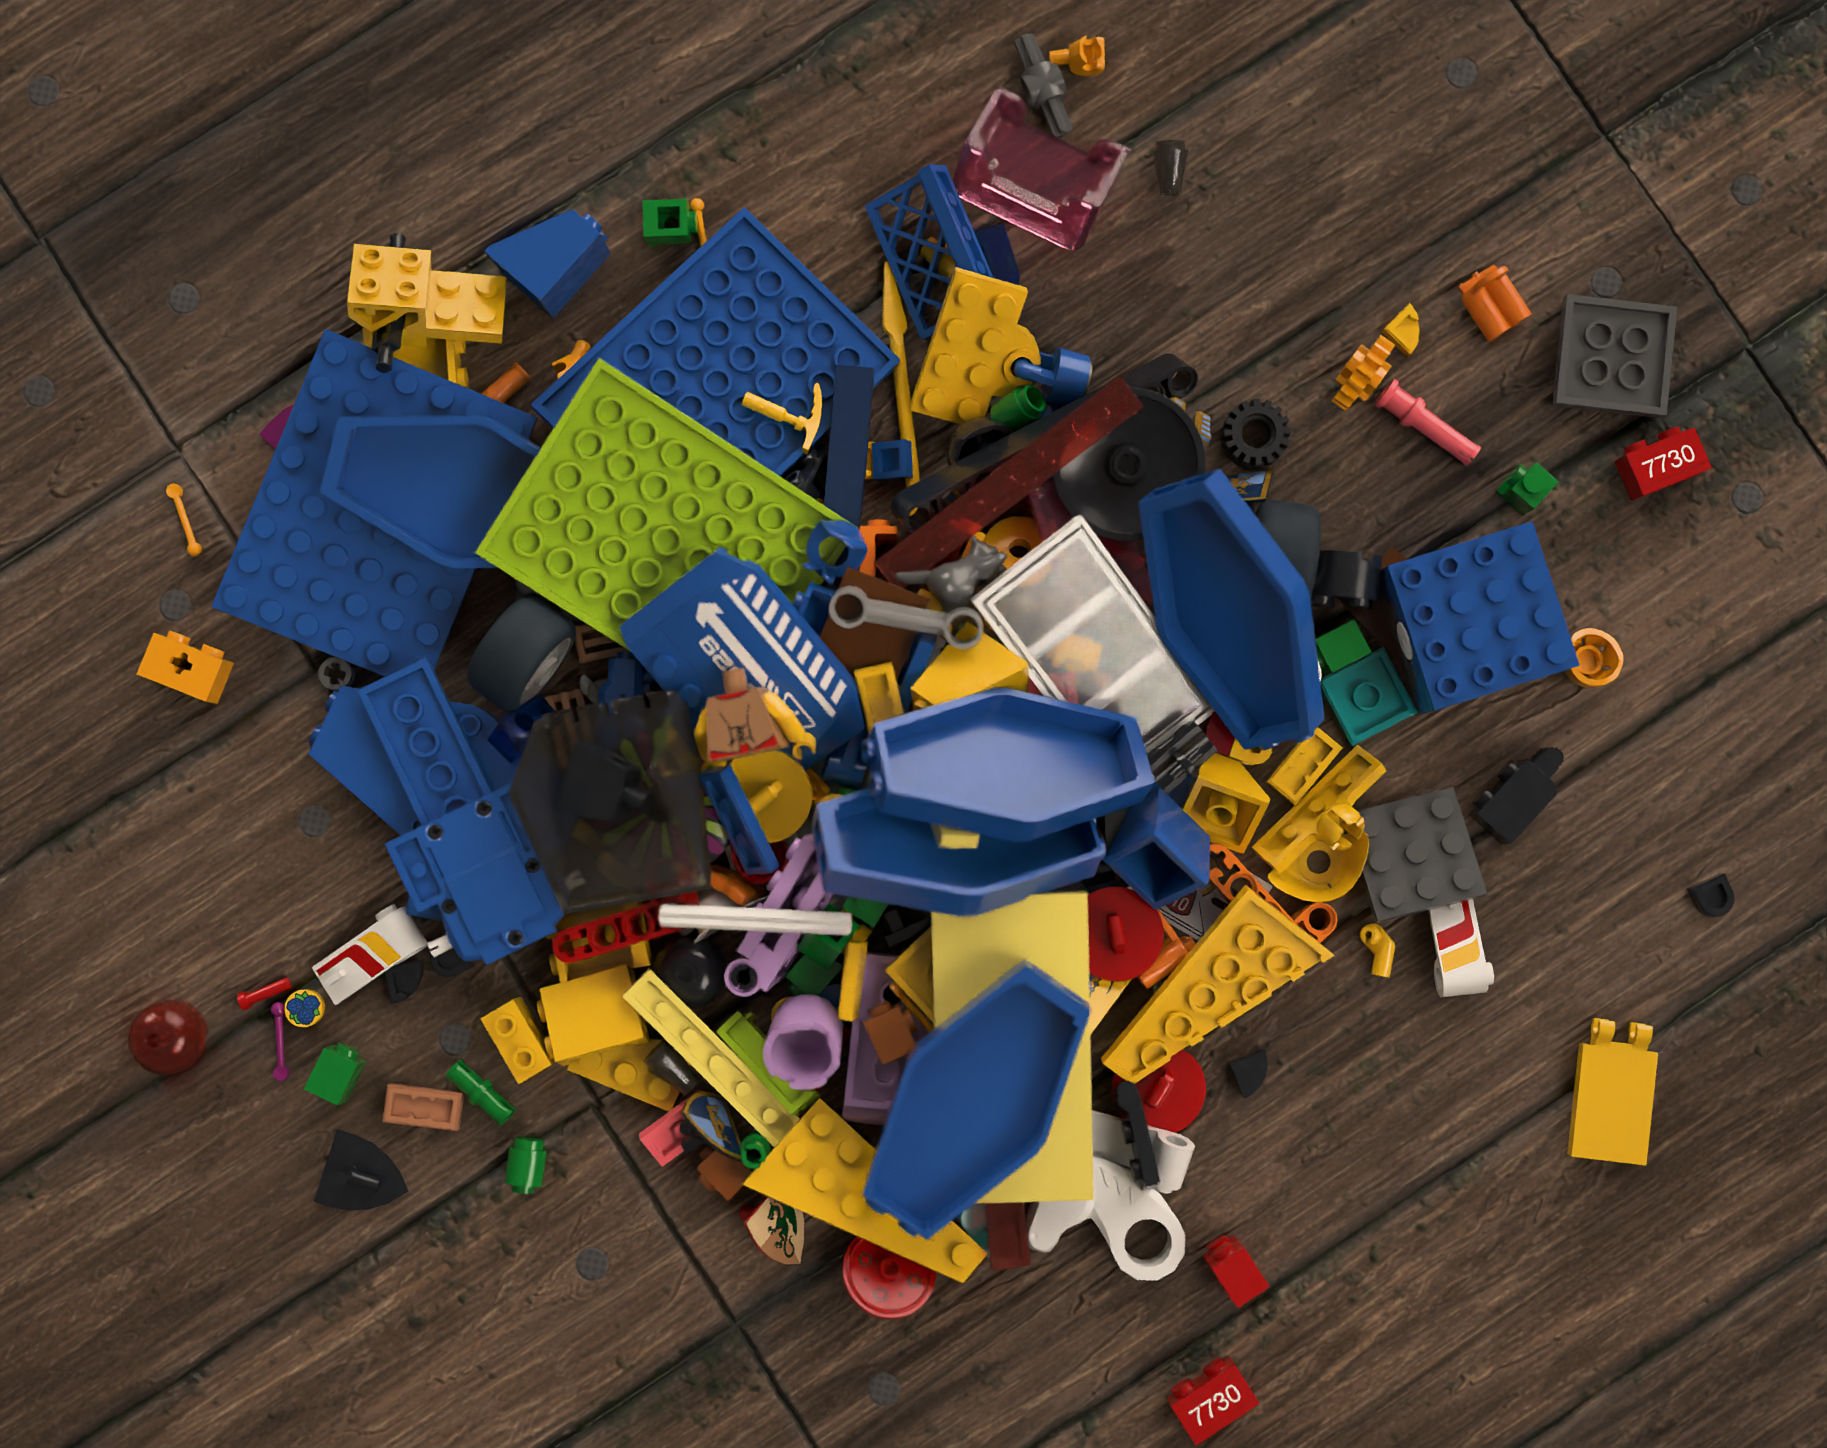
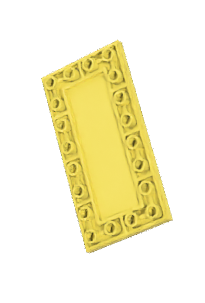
(975, 953)

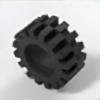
(1271, 418)

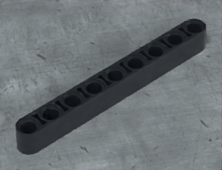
(961, 476)

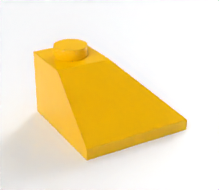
(1226, 802)

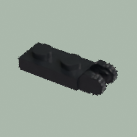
(1136, 1133)

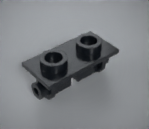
(809, 470)

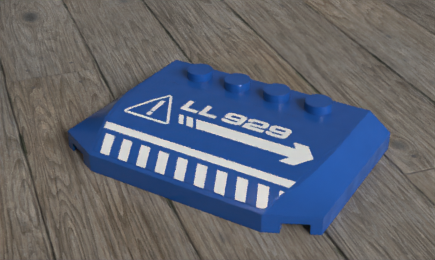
(734, 618)

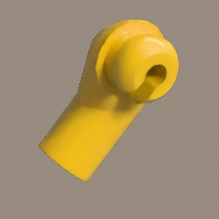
(1381, 946)

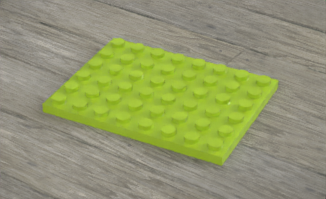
(637, 499)

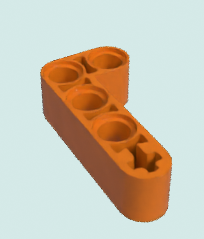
(1300, 917)

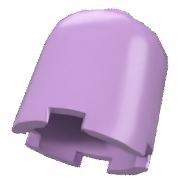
(804, 1042)

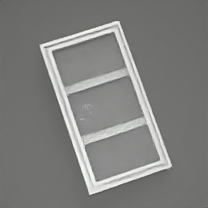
(1090, 635)

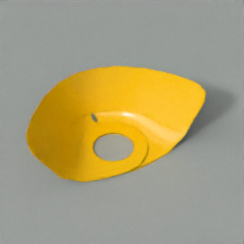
(1341, 875)

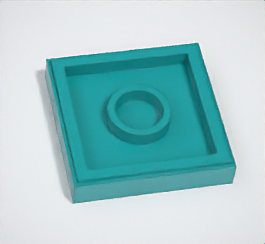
(1367, 696)

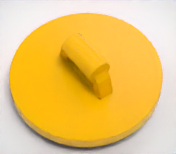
(776, 791)

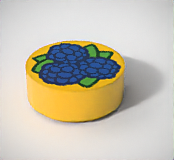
(304, 1008)

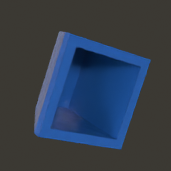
(552, 258)
(1160, 851)

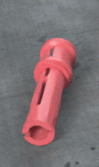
(1413, 413)

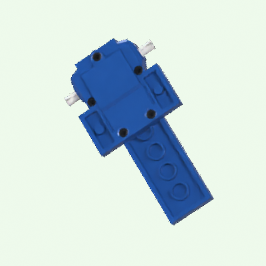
(471, 841)

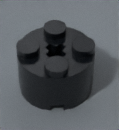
(1346, 578)

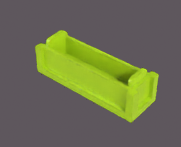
(748, 1044)

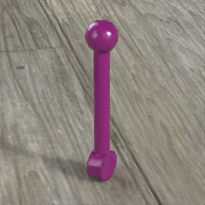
(281, 1072)

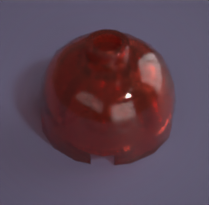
(167, 1037)

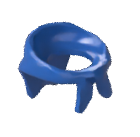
(840, 530)

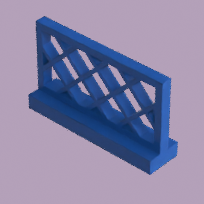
(955, 232)

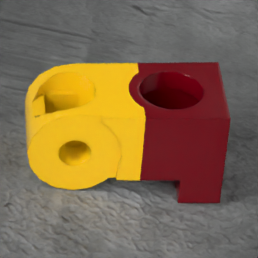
(1229, 746)

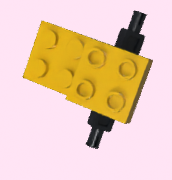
(408, 302)

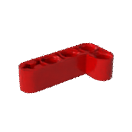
(625, 929)

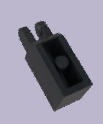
(1518, 795)

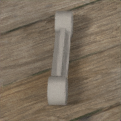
(906, 617)

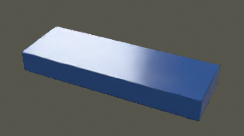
(738, 820)

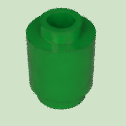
(1019, 407)
(526, 1165)

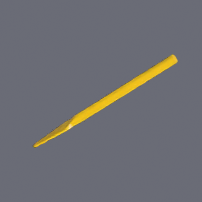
(895, 325)

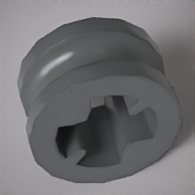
(328, 682)

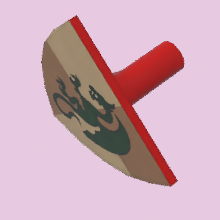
(775, 1230)

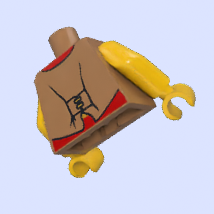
(746, 724)

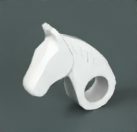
(1114, 1210)

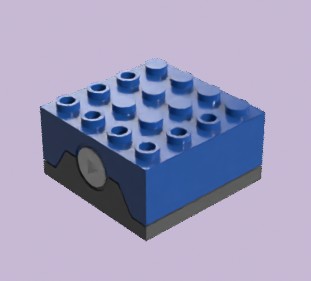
(1475, 618)

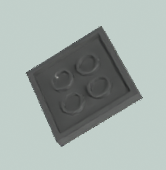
(1614, 356)
(1419, 856)

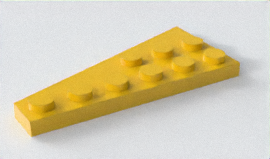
(1223, 976)
(823, 1173)

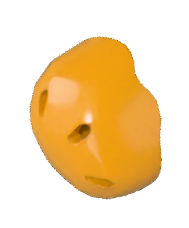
(1592, 659)

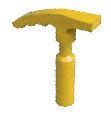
(780, 414)

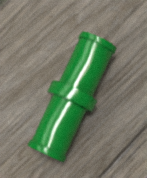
(480, 1092)
(754, 1149)

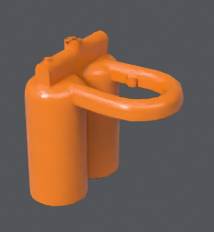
(1493, 302)
(1172, 953)

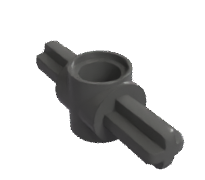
(1043, 85)

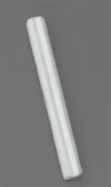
(755, 919)

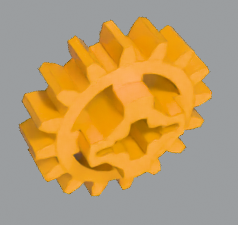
(1363, 372)

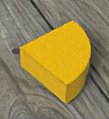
(1404, 330)

